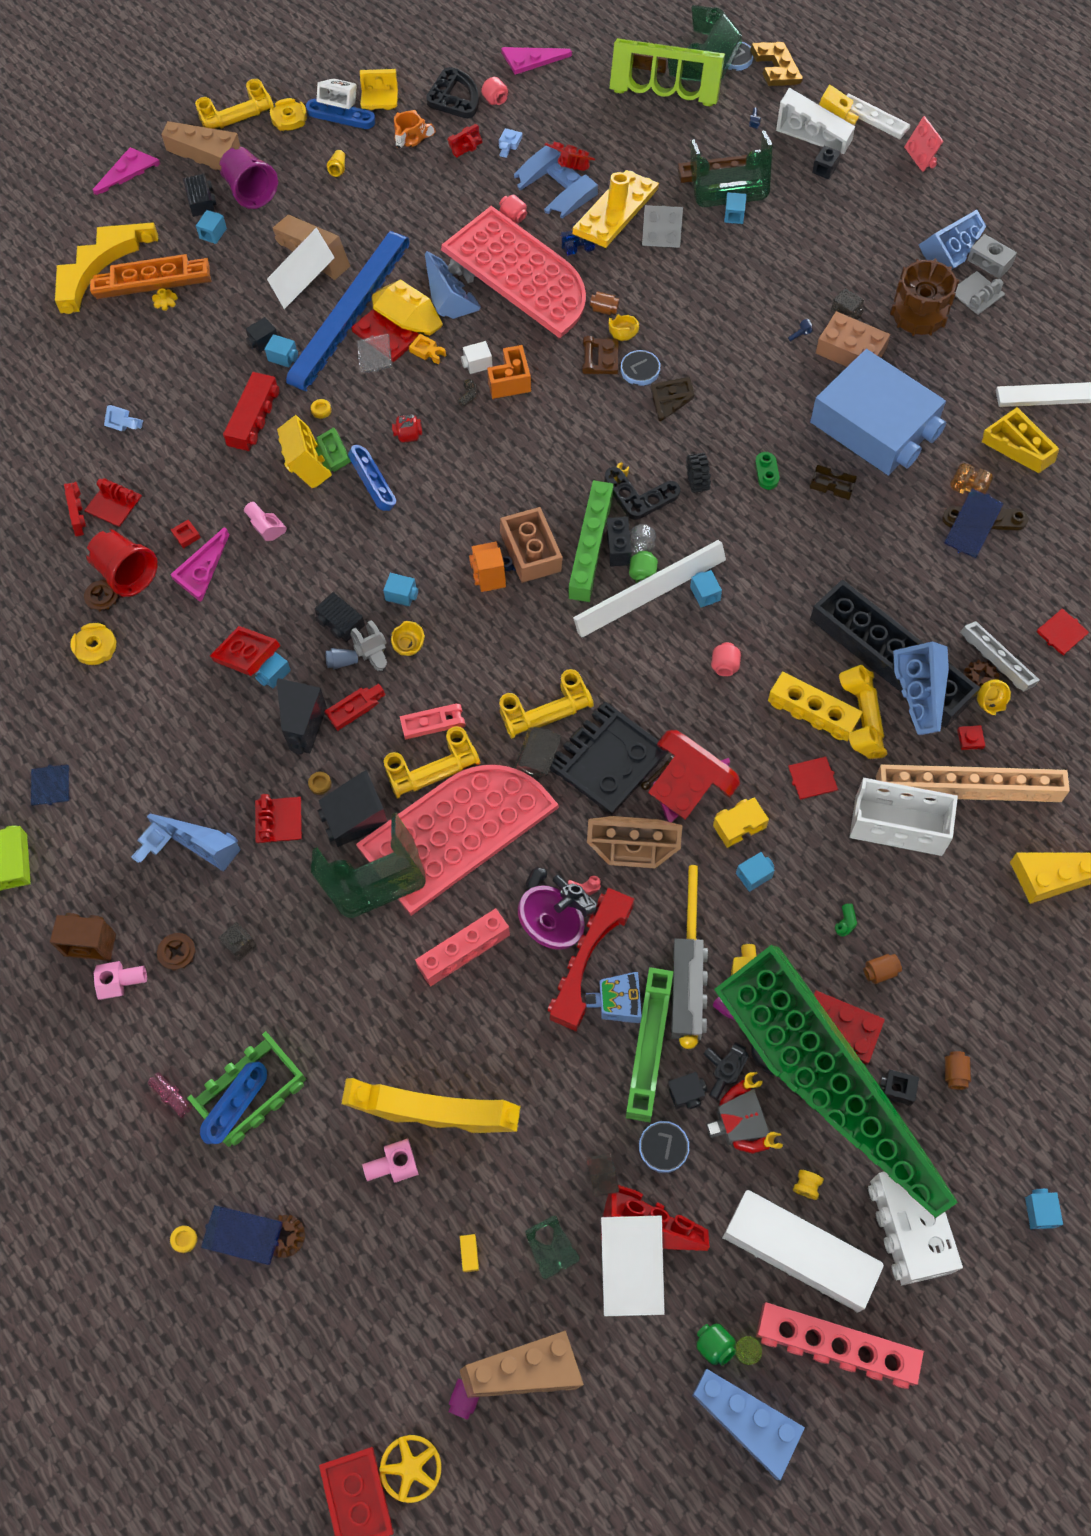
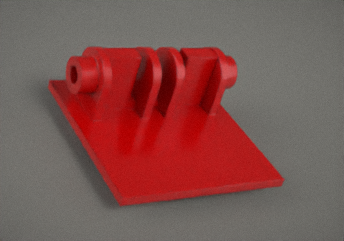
(571, 157)
(112, 502)
(277, 819)

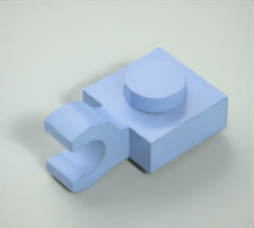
(509, 140)
(118, 419)
(152, 840)

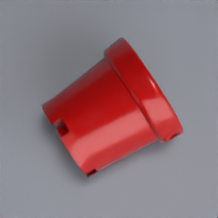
(122, 563)

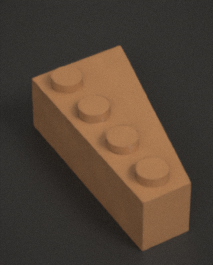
(199, 143)
(293, 231)
(533, 1367)

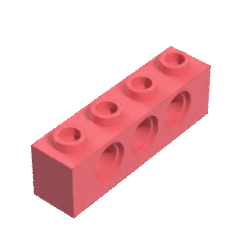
(463, 947)

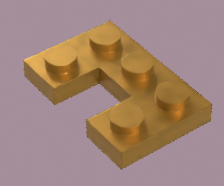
(785, 70)

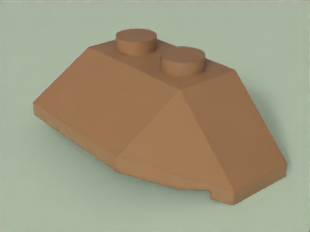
(634, 840)

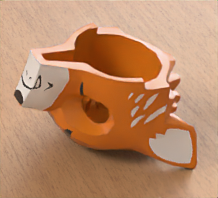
(411, 129)

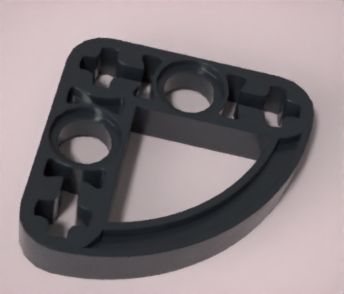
(462, 108)

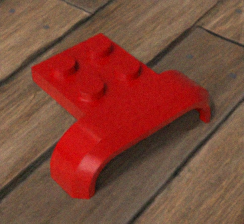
(690, 774)

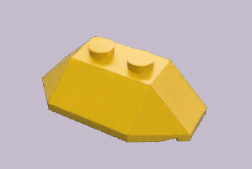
(407, 308)

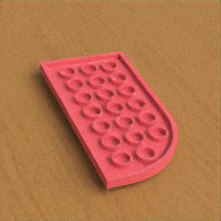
(520, 270)
(464, 825)

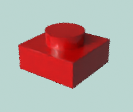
(185, 533)
(971, 737)

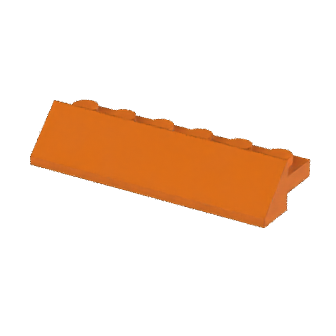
(150, 276)

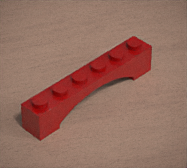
(612, 911)

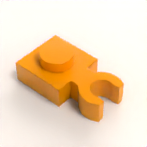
(425, 347)

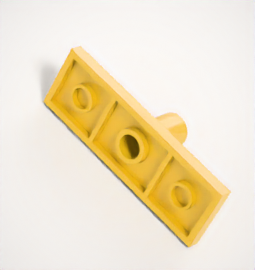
(615, 208)

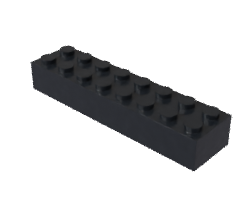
(874, 637)

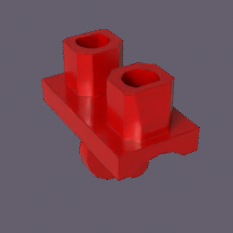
(465, 140)

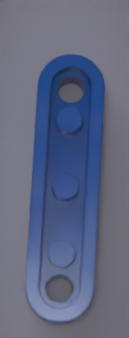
(353, 117)
(372, 478)
(233, 1103)

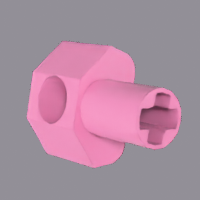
(265, 523)
(121, 978)
(386, 1165)

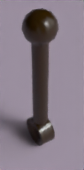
(646, 784)

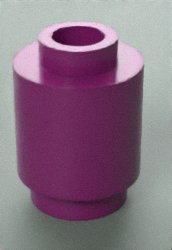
(460, 1403)

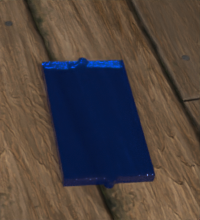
(973, 523)
(242, 1235)

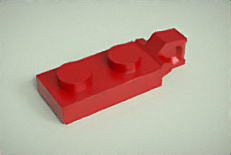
(74, 505)
(354, 706)

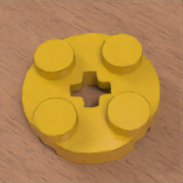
(288, 122)
(99, 653)

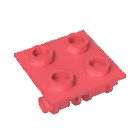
(924, 145)

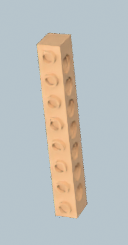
(981, 782)

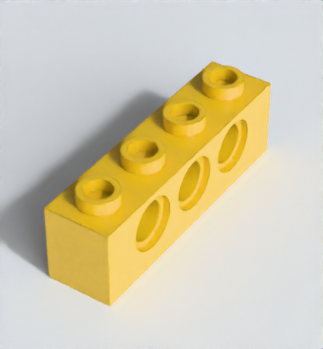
(809, 696)

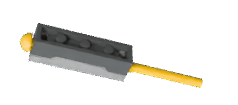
(689, 976)

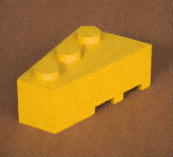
(1021, 441)
(300, 452)
(1051, 873)

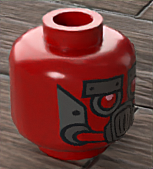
(407, 428)

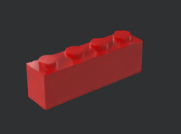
(251, 411)

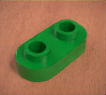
(765, 469)

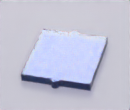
(49, 785)

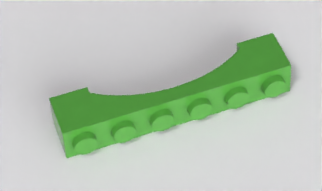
(590, 541)
(649, 1045)

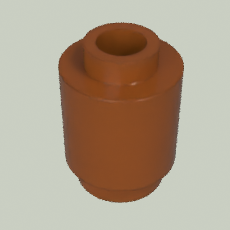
(604, 303)
(882, 968)
(957, 1070)

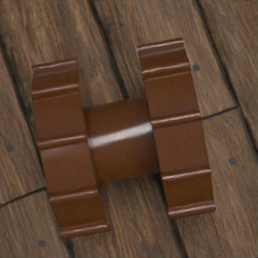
(924, 297)

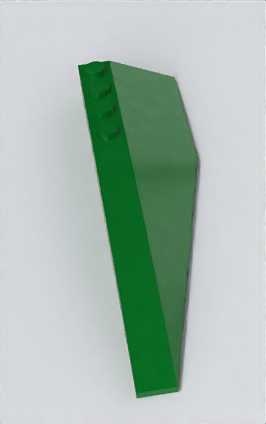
(821, 1067)

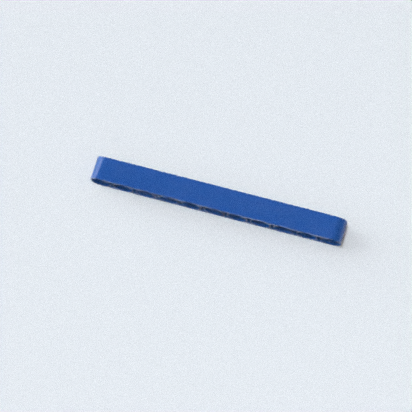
(346, 311)

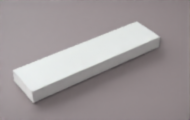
(878, 118)

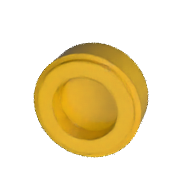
(321, 408)
(183, 1239)

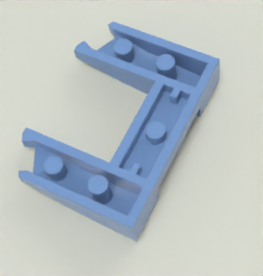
(577, 188)

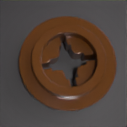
(94, 590)
(974, 669)
(175, 941)
(294, 1241)

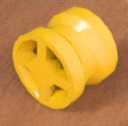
(808, 1184)

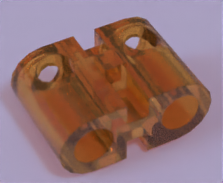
(966, 479)

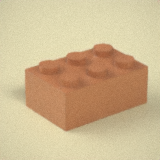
(847, 338)
(530, 544)

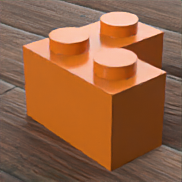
(512, 376)
(487, 566)

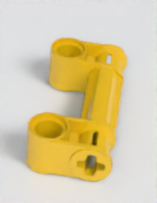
(258, 102)
(574, 699)
(870, 737)
(462, 755)

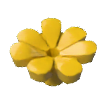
(164, 299)

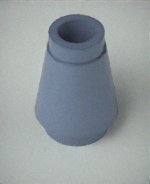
(340, 658)

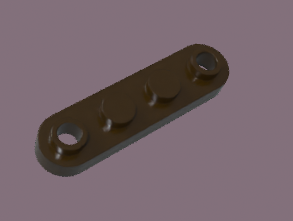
(1005, 520)

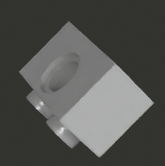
(992, 256)

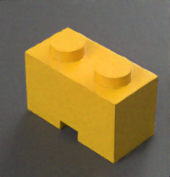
(743, 818)

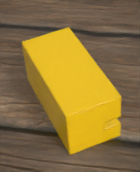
(469, 1253)

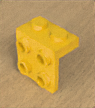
(379, 89)

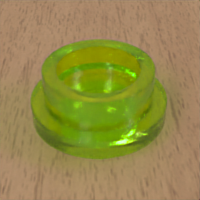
(748, 1350)

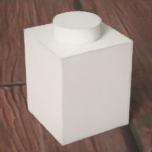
(476, 357)

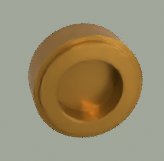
(319, 783)

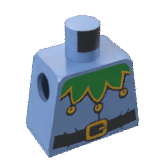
(618, 998)

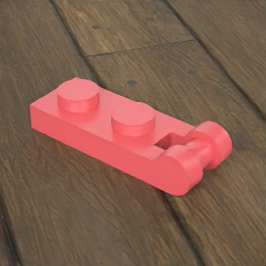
(431, 721)

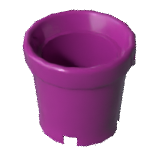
(248, 177)

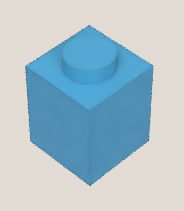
(735, 208)
(211, 227)
(281, 351)
(705, 588)
(400, 589)
(272, 669)
(755, 871)
(1043, 1209)

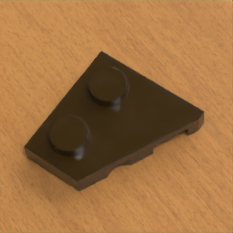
(671, 396)

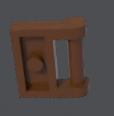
(606, 356)

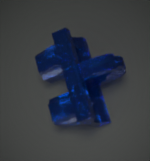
(570, 242)

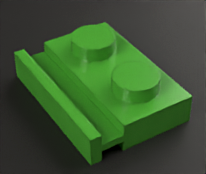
(332, 450)

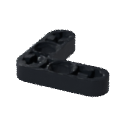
(640, 501)

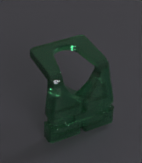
(554, 1256)

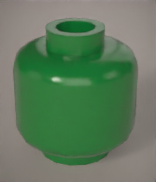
(716, 1344)

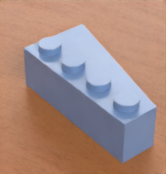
(756, 1426)

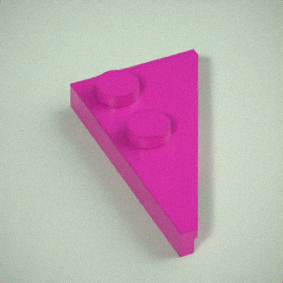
(529, 58)
(128, 166)
(198, 570)

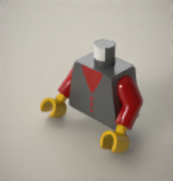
(743, 1119)

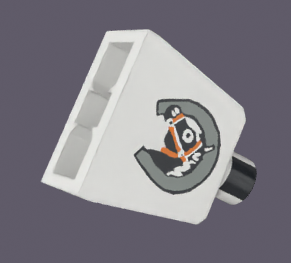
(341, 93)

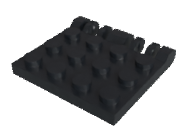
(610, 760)

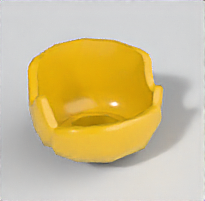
(623, 327)
(404, 635)
(995, 693)

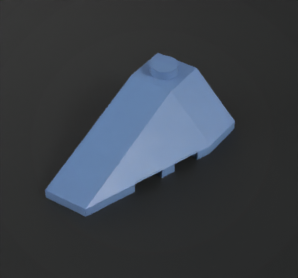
(954, 241)
(447, 290)
(924, 681)
(204, 841)

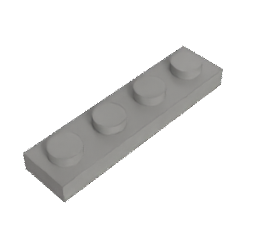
(999, 656)

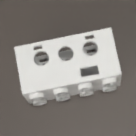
(903, 820)
(909, 1237)

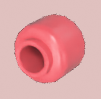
(494, 91)
(513, 208)
(726, 659)

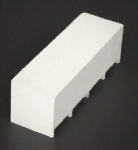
(803, 1251)

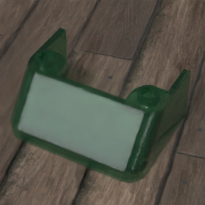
(722, 38)
(753, 179)
(376, 882)

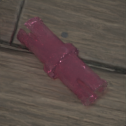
(169, 1094)

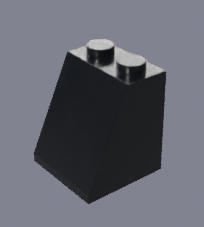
(300, 714)
(352, 810)

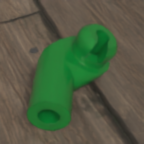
(849, 921)

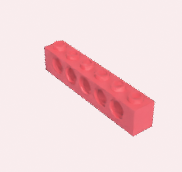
(907, 1358)

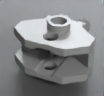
(371, 646)

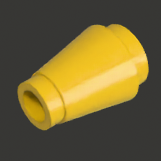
(336, 163)

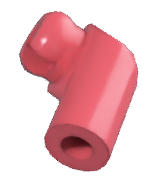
(591, 886)

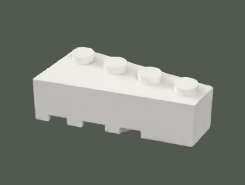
(813, 123)

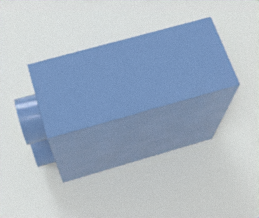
(879, 412)

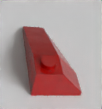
(676, 1232)

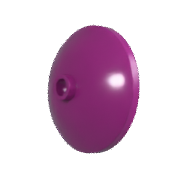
(544, 923)

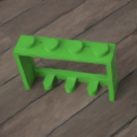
(274, 1103)

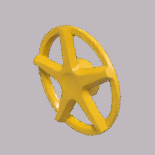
(410, 1468)

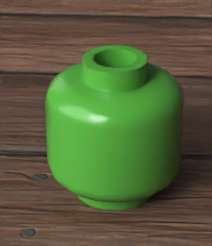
(642, 566)

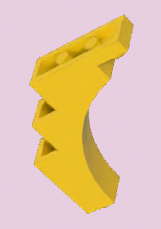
(110, 245)
(431, 1110)

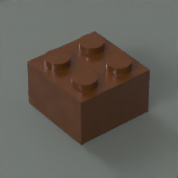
(83, 937)

